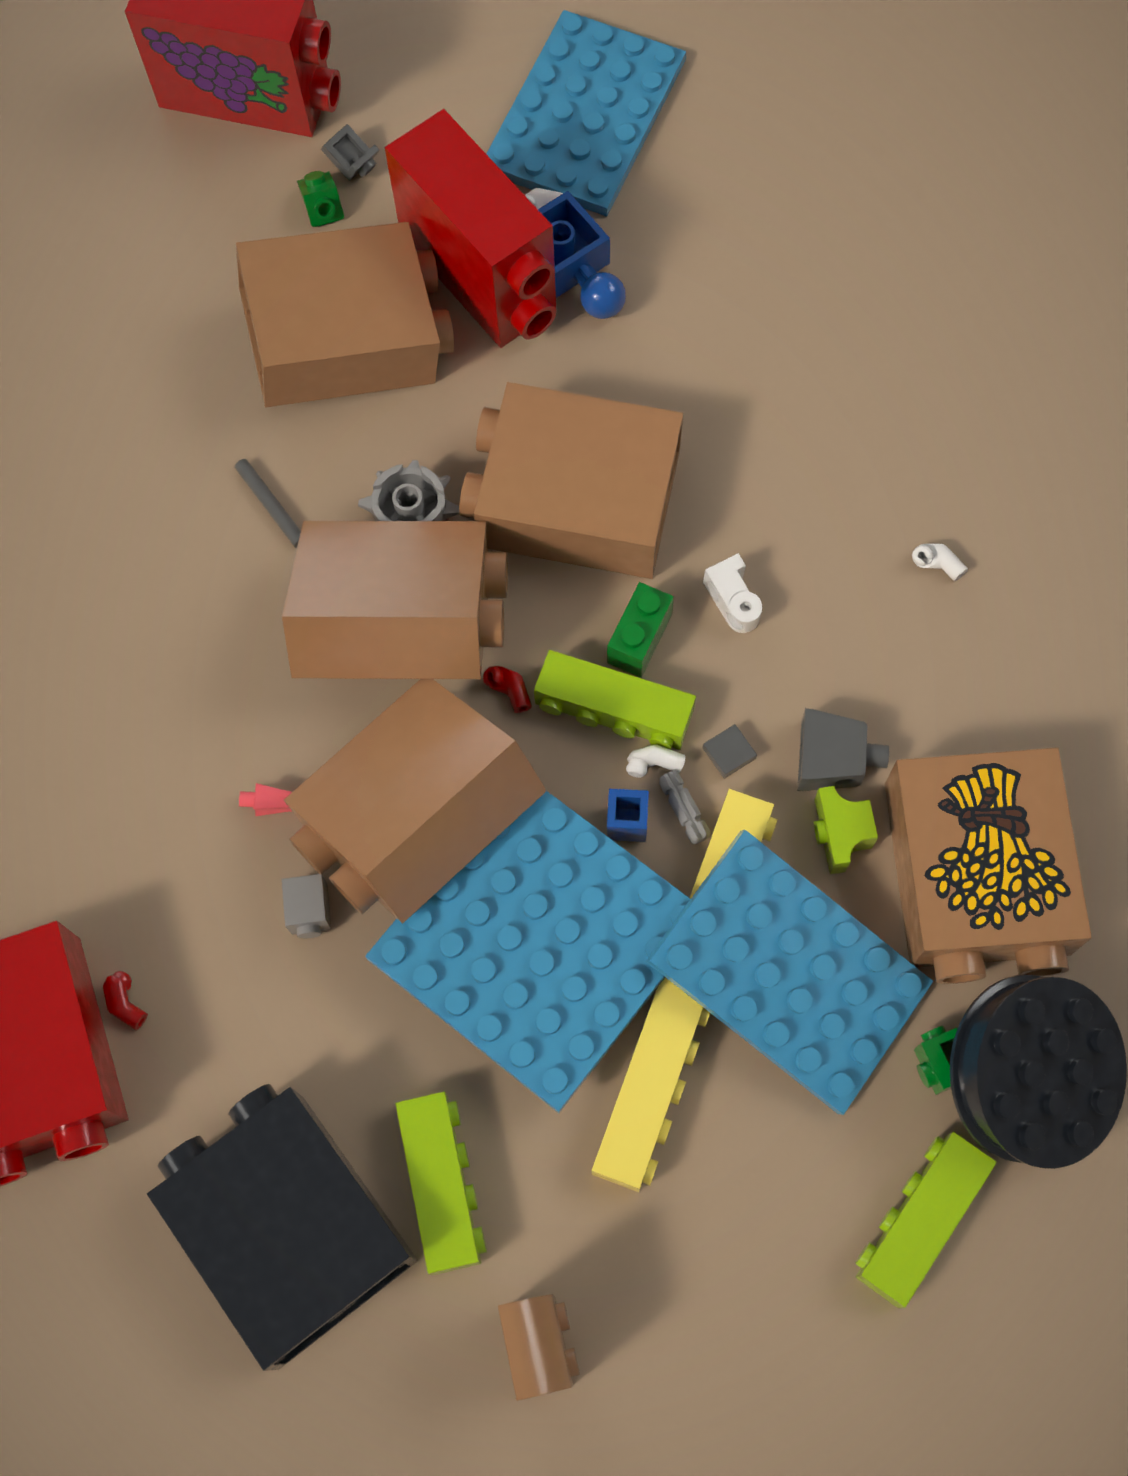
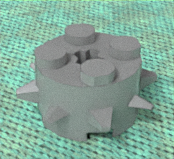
(409, 495)

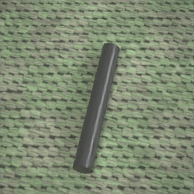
(269, 501)

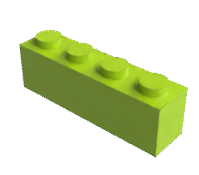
(614, 700)
(438, 1183)
(925, 1219)

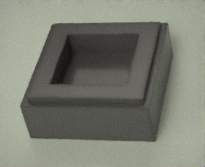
(729, 751)

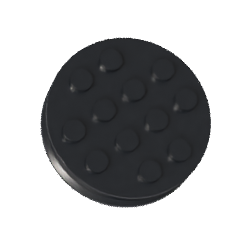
(1038, 1070)

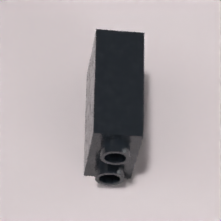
(279, 1225)

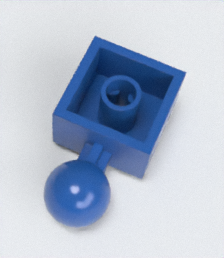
(579, 253)

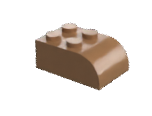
(537, 1346)

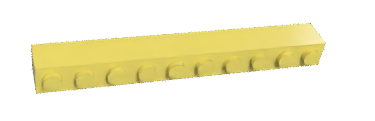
(668, 1034)

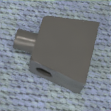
(835, 751)

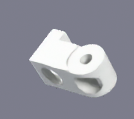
(731, 595)

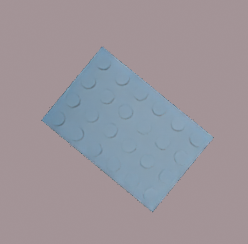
(585, 110)
(790, 972)

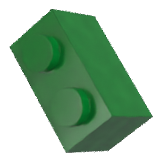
(640, 629)

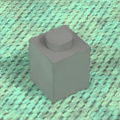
(306, 905)

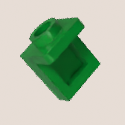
(320, 198)
(933, 1065)

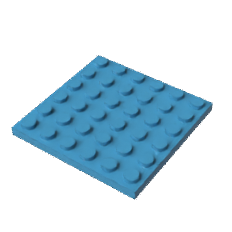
(538, 948)

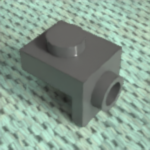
(350, 153)

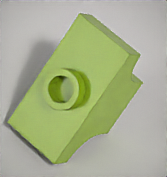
(842, 827)

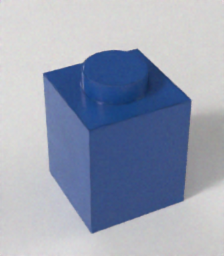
(627, 815)

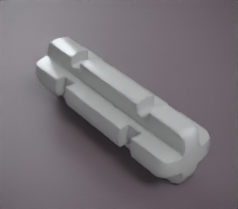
(684, 807)

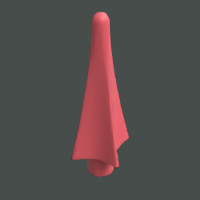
(265, 800)

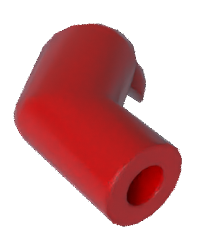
(508, 683)
(117, 1000)

